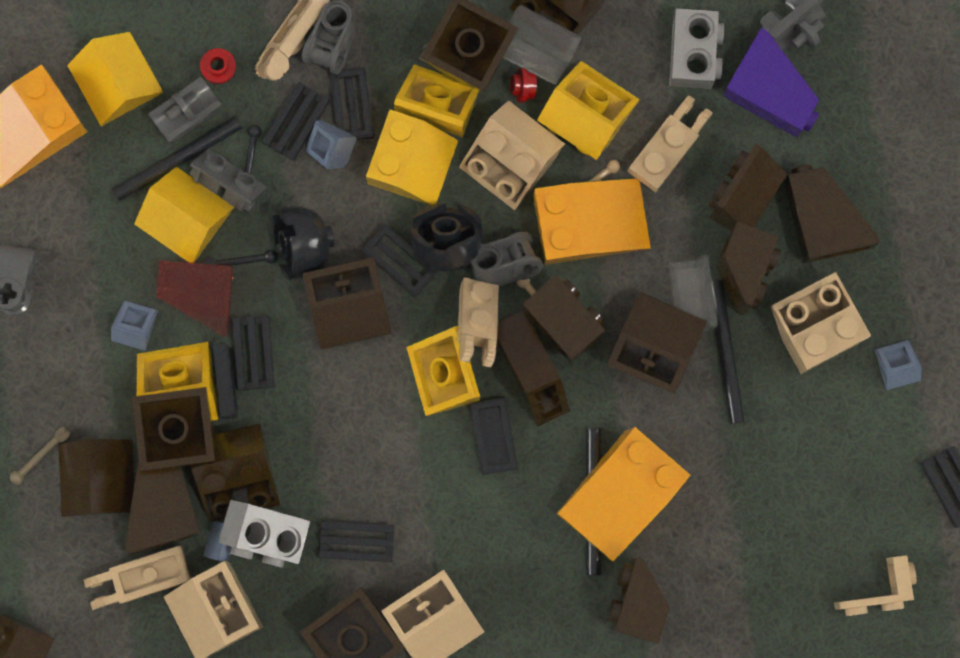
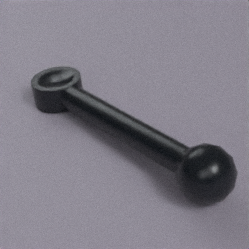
(254, 132)
(269, 256)

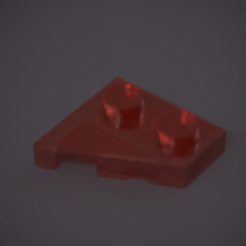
(198, 291)

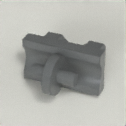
(798, 26)
(185, 110)

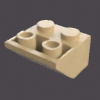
(511, 154)
(819, 323)
(213, 610)
(433, 619)

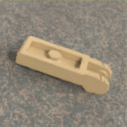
(288, 39)
(667, 147)
(478, 320)
(142, 577)

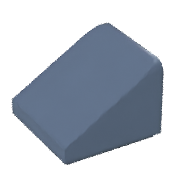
(330, 145)
(133, 325)
(898, 364)
(213, 548)

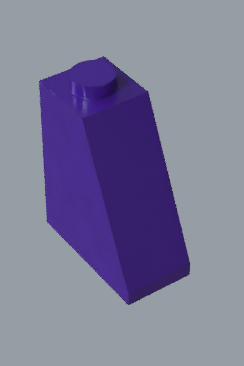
(773, 87)

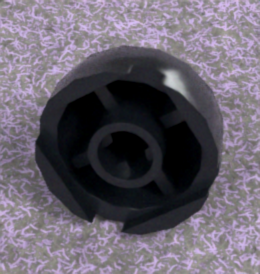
(446, 236)
(301, 239)

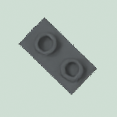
(216, 172)

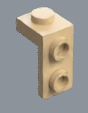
(901, 577)

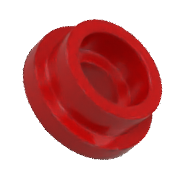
(220, 76)
(523, 85)

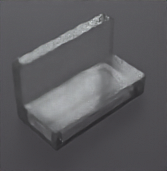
(541, 45)
(693, 289)

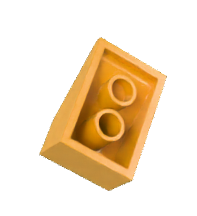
(33, 123)
(590, 219)
(623, 493)

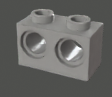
(688, 48)
(265, 529)

